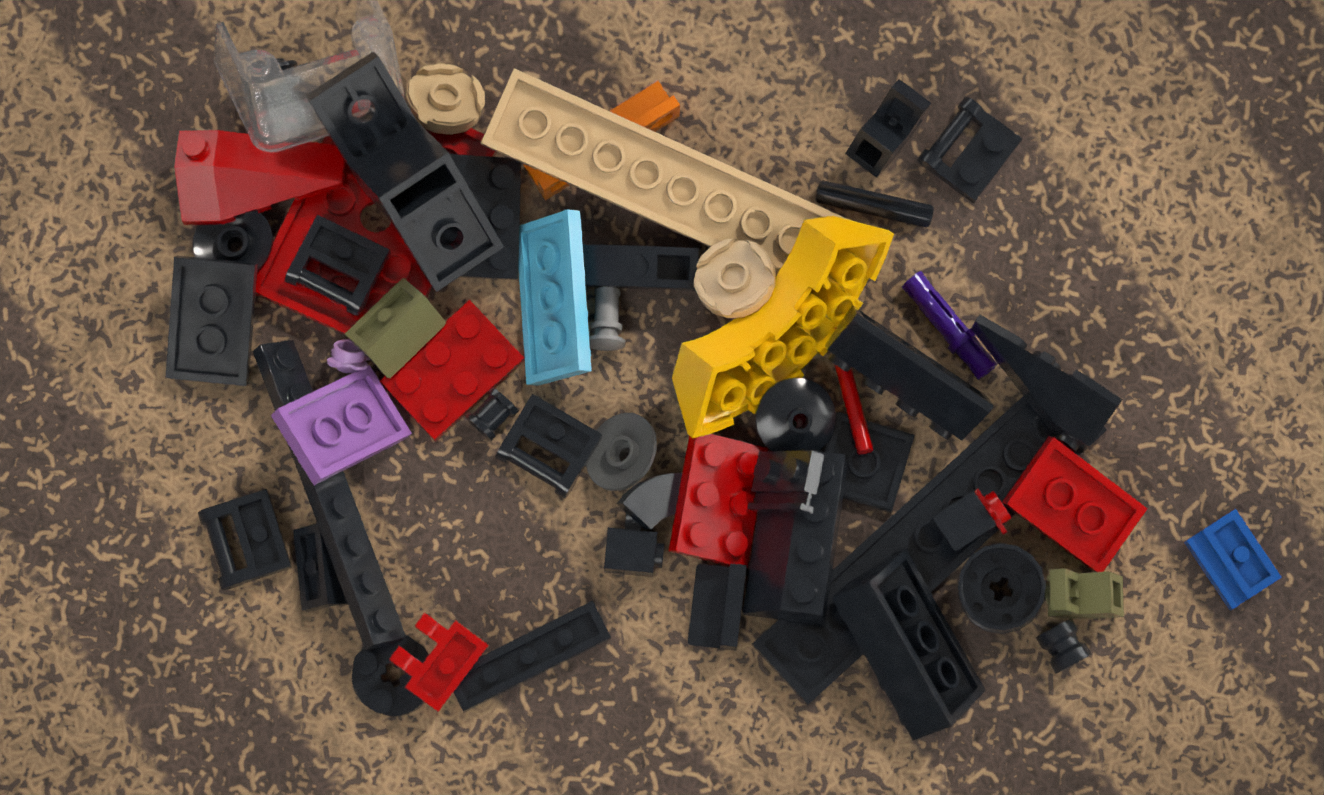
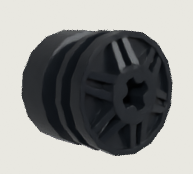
(990, 567)

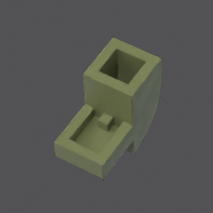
(1084, 594)

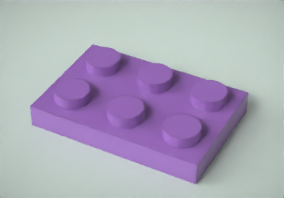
(341, 424)

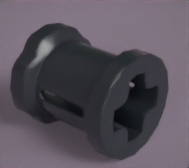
(491, 414)

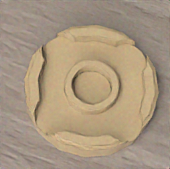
(445, 99)
(734, 278)

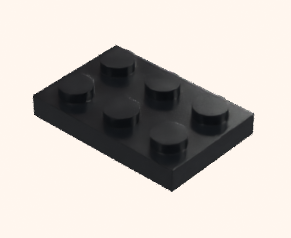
(497, 190)
(211, 320)

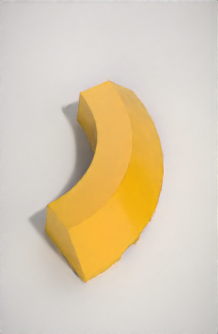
(811, 295)

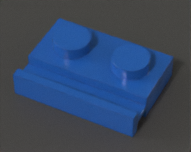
(1232, 559)

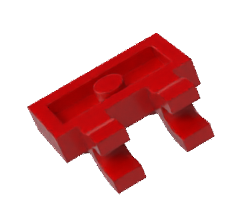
(446, 664)

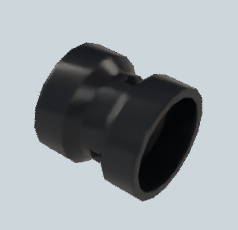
(1063, 646)

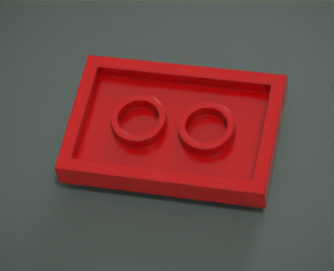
(453, 371)
(714, 501)
(1074, 505)

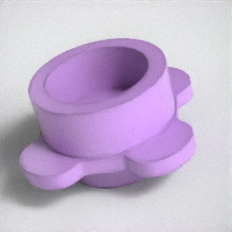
(347, 357)

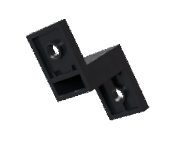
(405, 171)

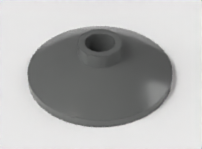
(623, 452)

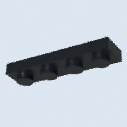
(532, 655)

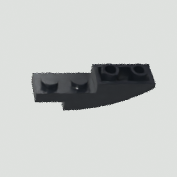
(640, 267)

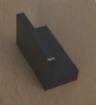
(316, 574)
(717, 606)

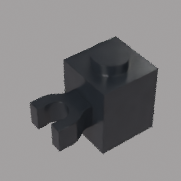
(632, 550)

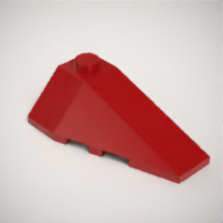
(228, 175)

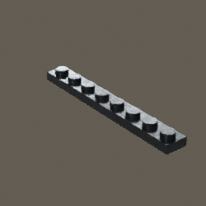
(335, 513)

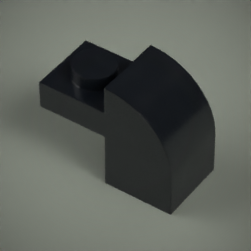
(888, 128)

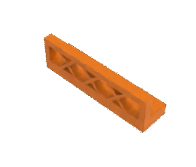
(648, 108)

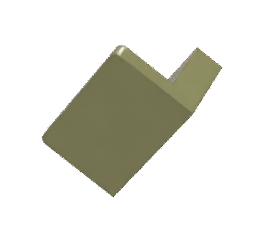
(396, 328)

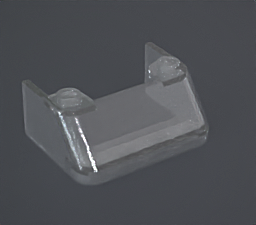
(274, 99)

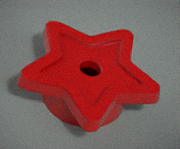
(995, 509)

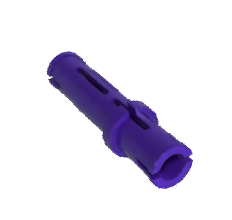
(955, 332)

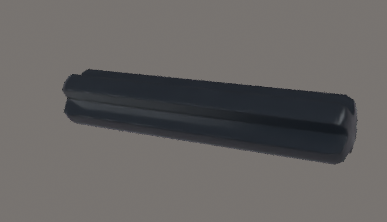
(874, 203)

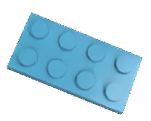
(553, 298)

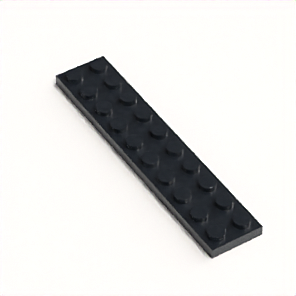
(816, 655)

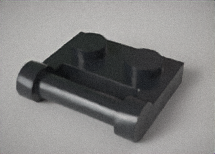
(979, 159)
(344, 253)
(556, 434)
(258, 536)

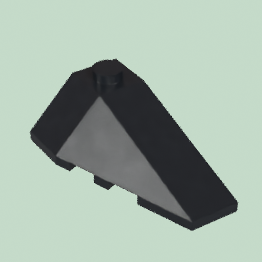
(1067, 403)

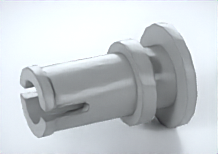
(606, 321)

